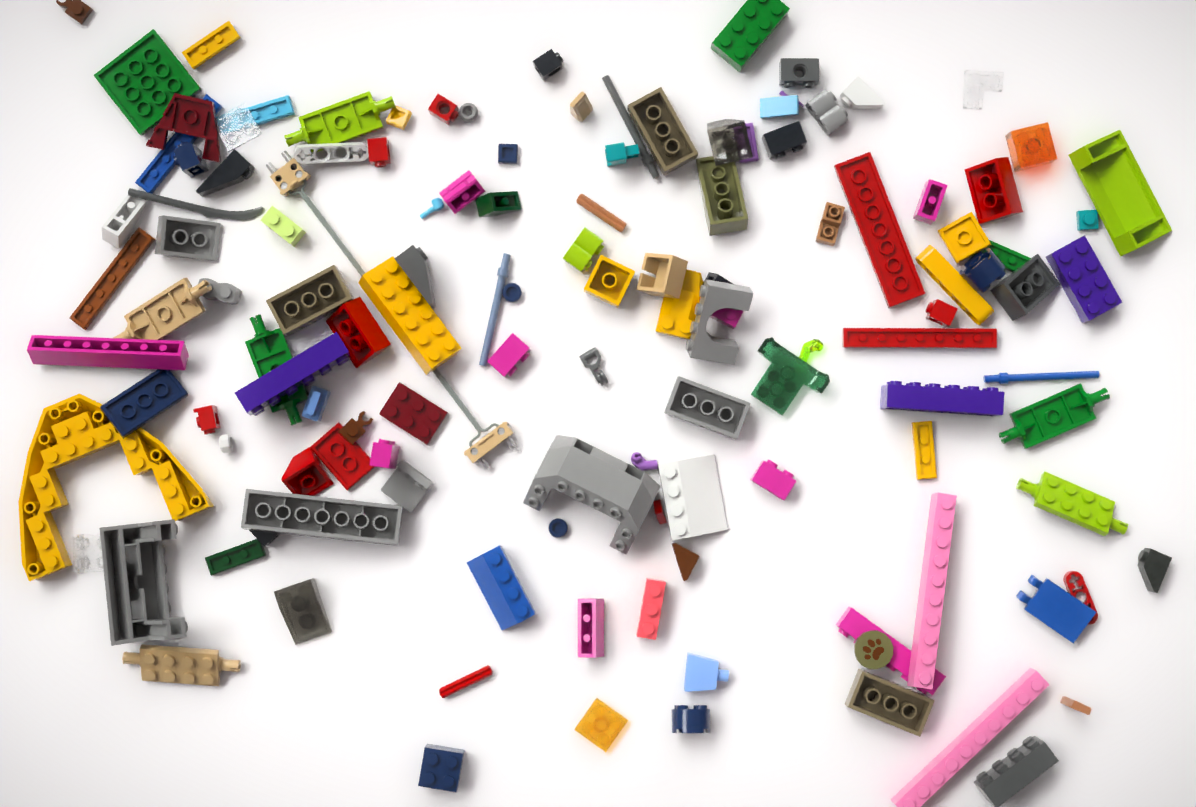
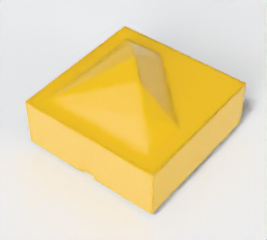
(398, 117)

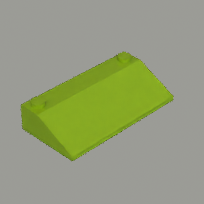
(1120, 192)

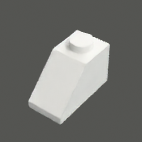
(861, 96)

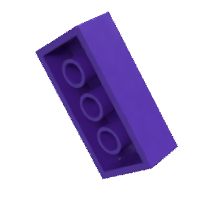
(1083, 279)

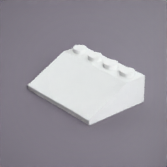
(692, 497)

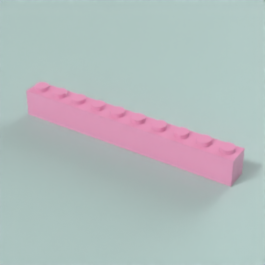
(931, 591)
(971, 740)

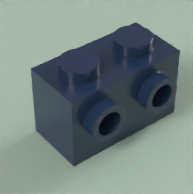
(190, 159)

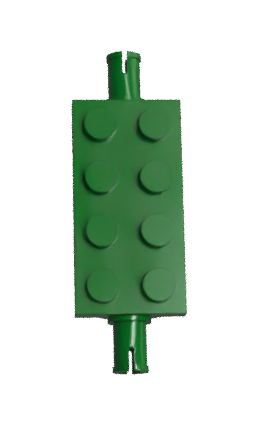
(267, 352)
(1053, 415)

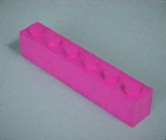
(854, 624)

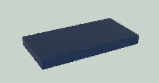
(143, 401)

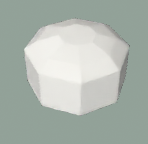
(226, 443)

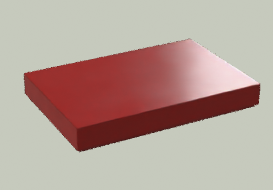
(343, 460)

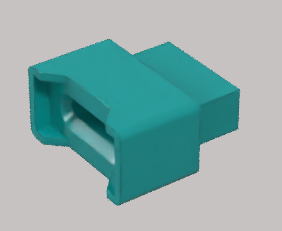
(619, 153)

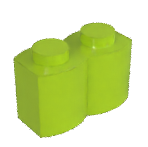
(583, 250)

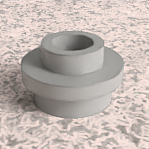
(468, 106)

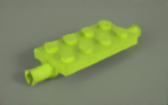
(341, 121)
(1073, 503)

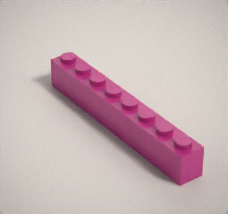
(108, 352)

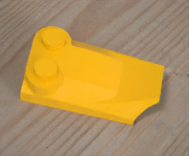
(679, 313)

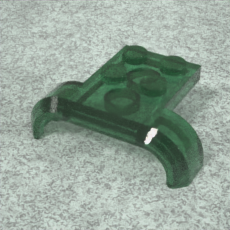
(785, 377)

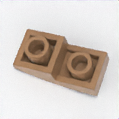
(830, 224)

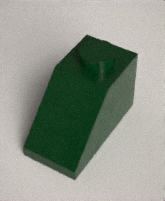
(498, 203)

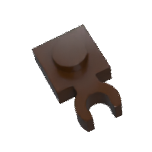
(76, 9)
(354, 430)

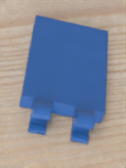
(1057, 608)

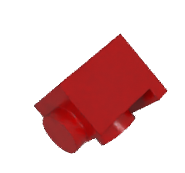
(207, 419)

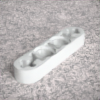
(331, 150)

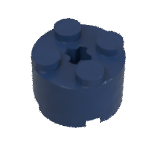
(983, 270)
(690, 720)

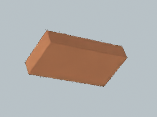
(1076, 705)

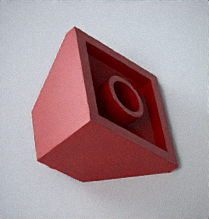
(306, 474)

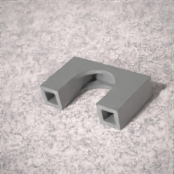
(716, 296)

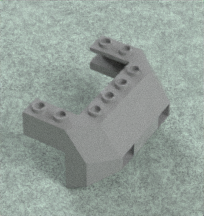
(598, 482)
(138, 583)

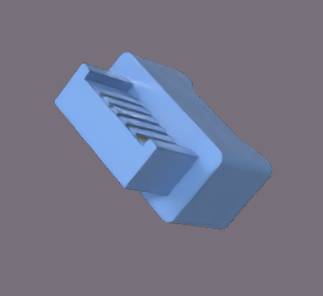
(316, 403)

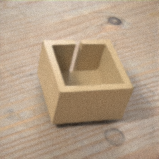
(669, 275)

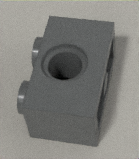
(808, 66)

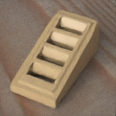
(581, 107)

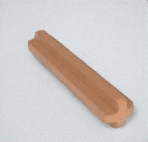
(601, 213)

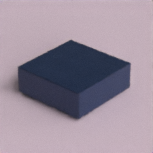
(507, 153)

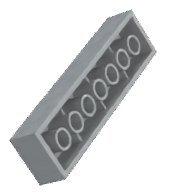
(321, 517)

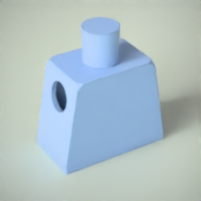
(702, 673)

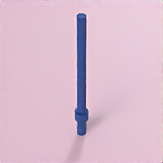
(1004, 378)

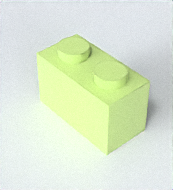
(283, 226)

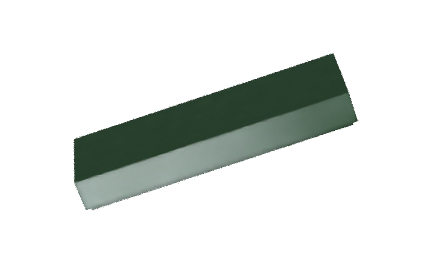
(235, 556)

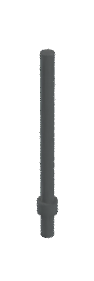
(647, 158)

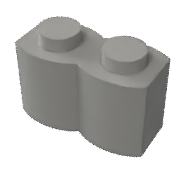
(827, 112)
(222, 291)

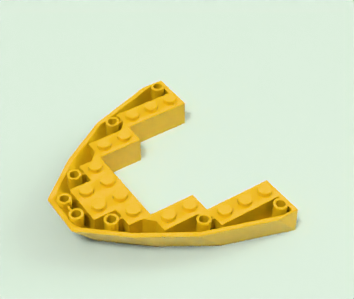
(72, 432)

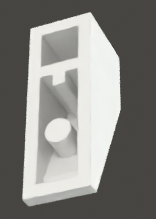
(123, 220)

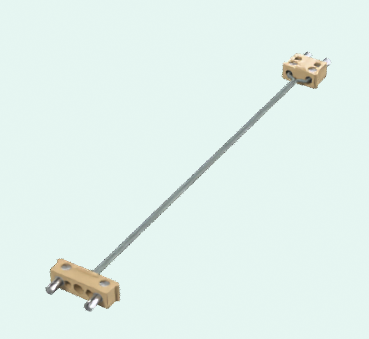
(291, 181)

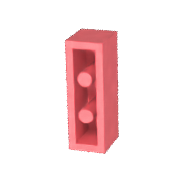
(651, 608)

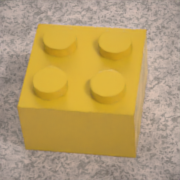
(609, 281)

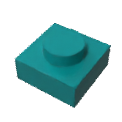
(1087, 220)

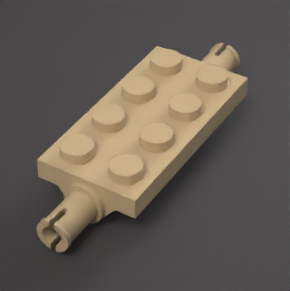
(166, 311)
(180, 664)

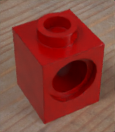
(439, 102)
(379, 152)
(940, 312)

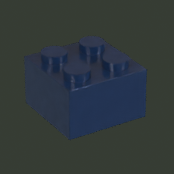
(441, 768)

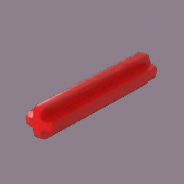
(465, 681)

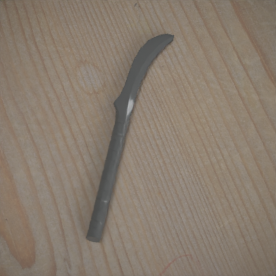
(206, 211)

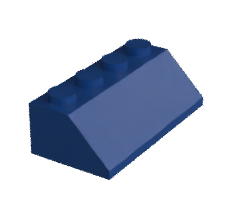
(501, 587)

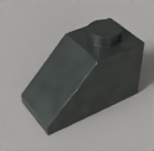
(1153, 568)

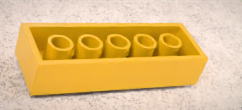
(409, 315)

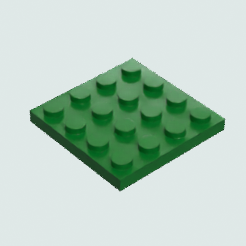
(145, 80)

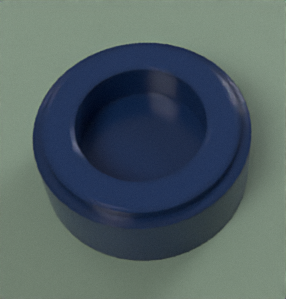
(512, 292)
(558, 528)

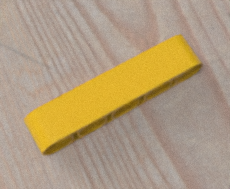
(954, 285)

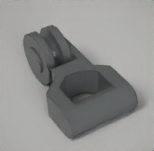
(600, 378)

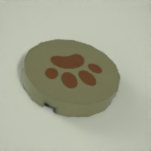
(873, 649)

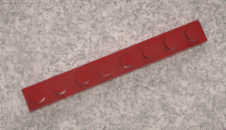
(919, 338)

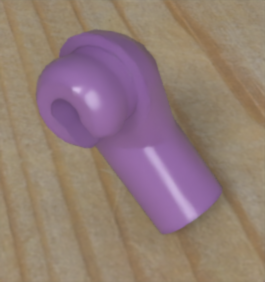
(640, 463)

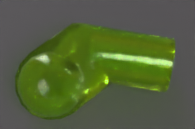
(810, 346)

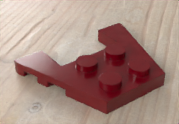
(189, 117)

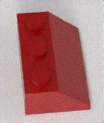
(993, 190)
(358, 331)

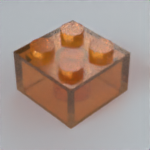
(1031, 147)

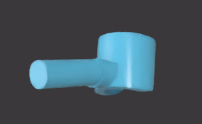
(437, 205)

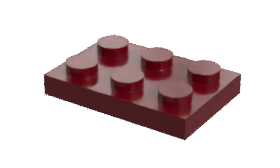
(413, 413)

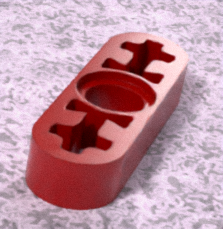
(1080, 582)

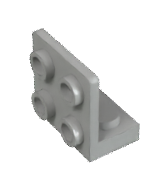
(407, 486)

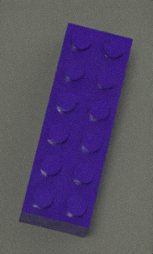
(292, 374)
(942, 400)

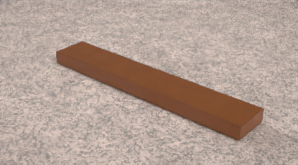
(112, 278)

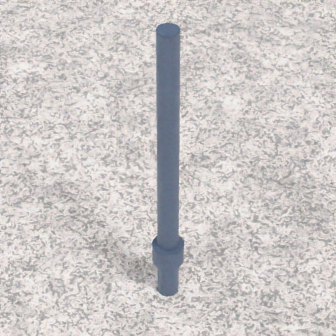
(502, 274)

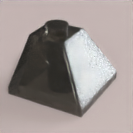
(729, 141)

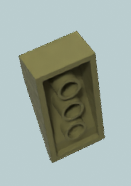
(721, 196)

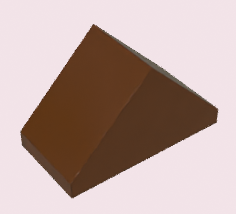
(685, 559)

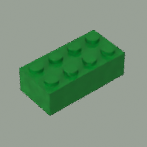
(748, 31)

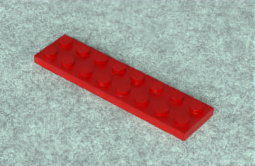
(879, 229)

